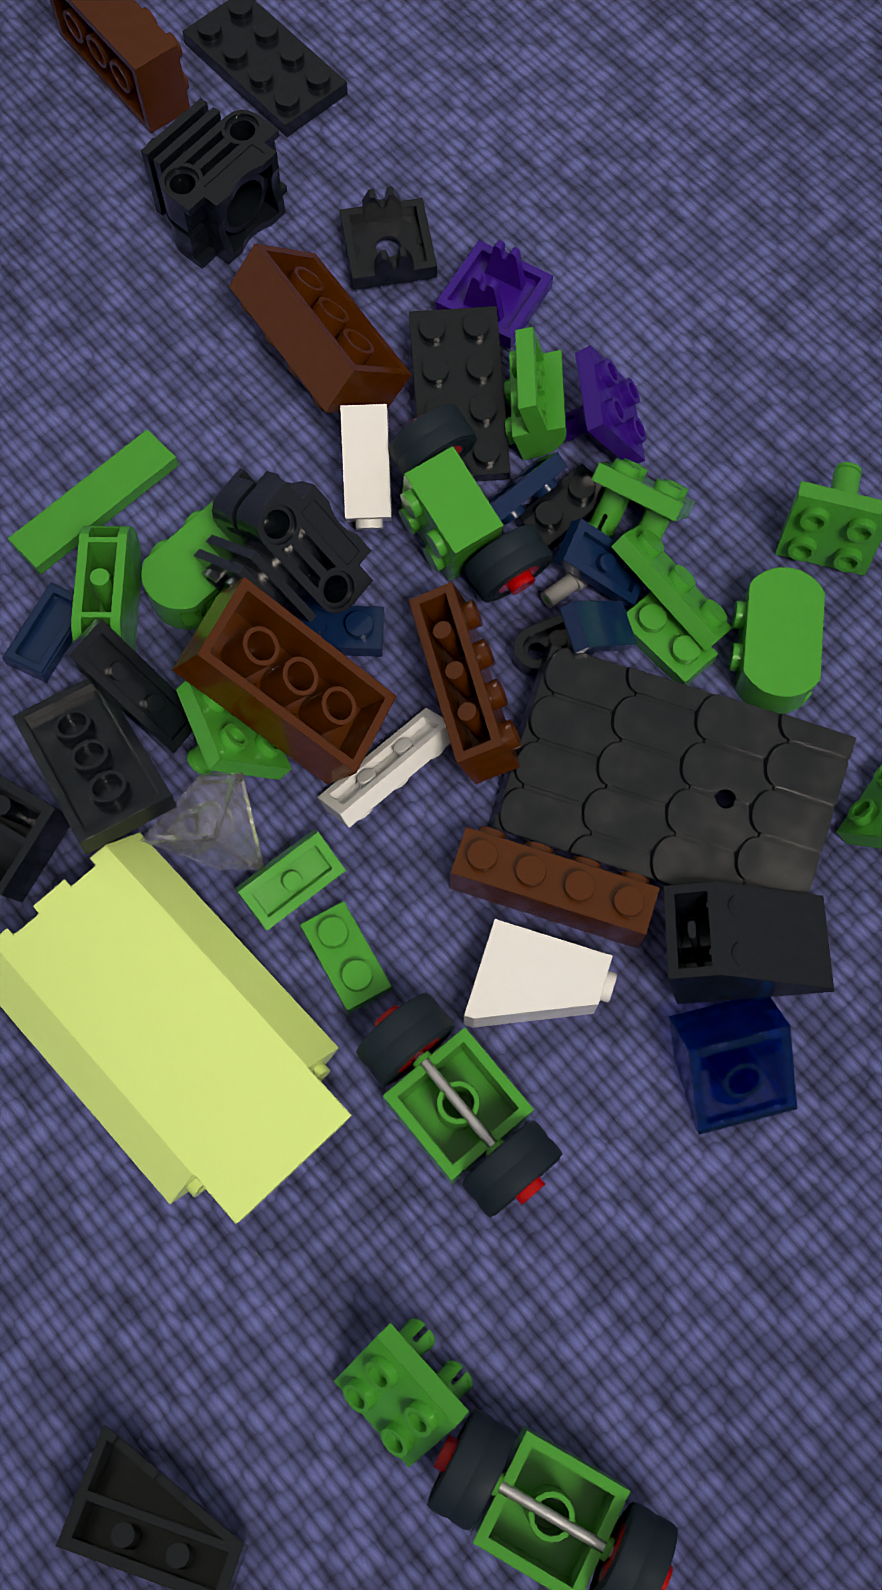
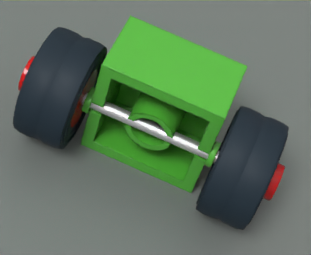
(454, 514)
(458, 1104)
(549, 1511)

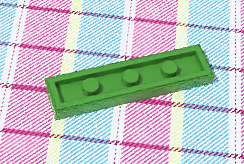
(93, 501)

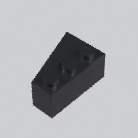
(28, 838)
(147, 1524)

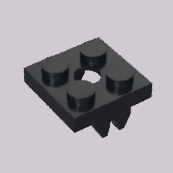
(388, 219)

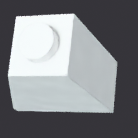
(366, 465)
(536, 978)

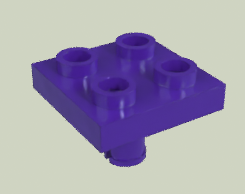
(607, 407)

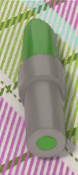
(562, 589)

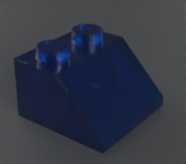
(734, 1062)

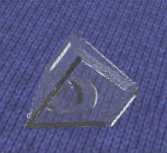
(211, 824)

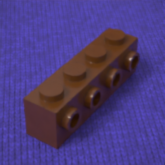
(464, 685)
(554, 887)

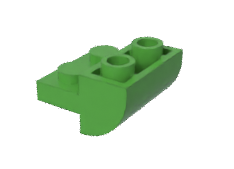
(535, 397)

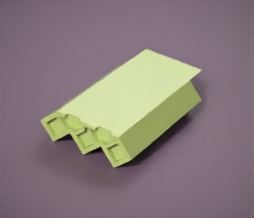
(170, 1030)

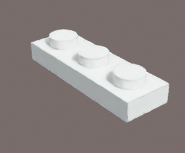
(387, 768)

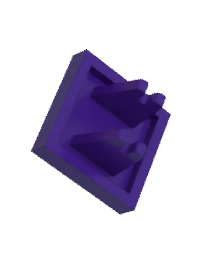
(501, 280)

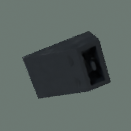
(744, 942)

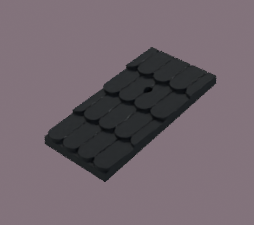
(632, 770)

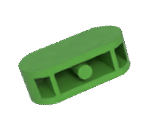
(175, 576)
(108, 581)
(778, 640)

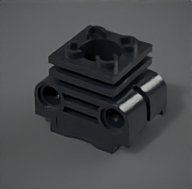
(215, 180)
(285, 545)

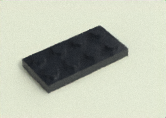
(265, 64)
(460, 364)
(93, 764)

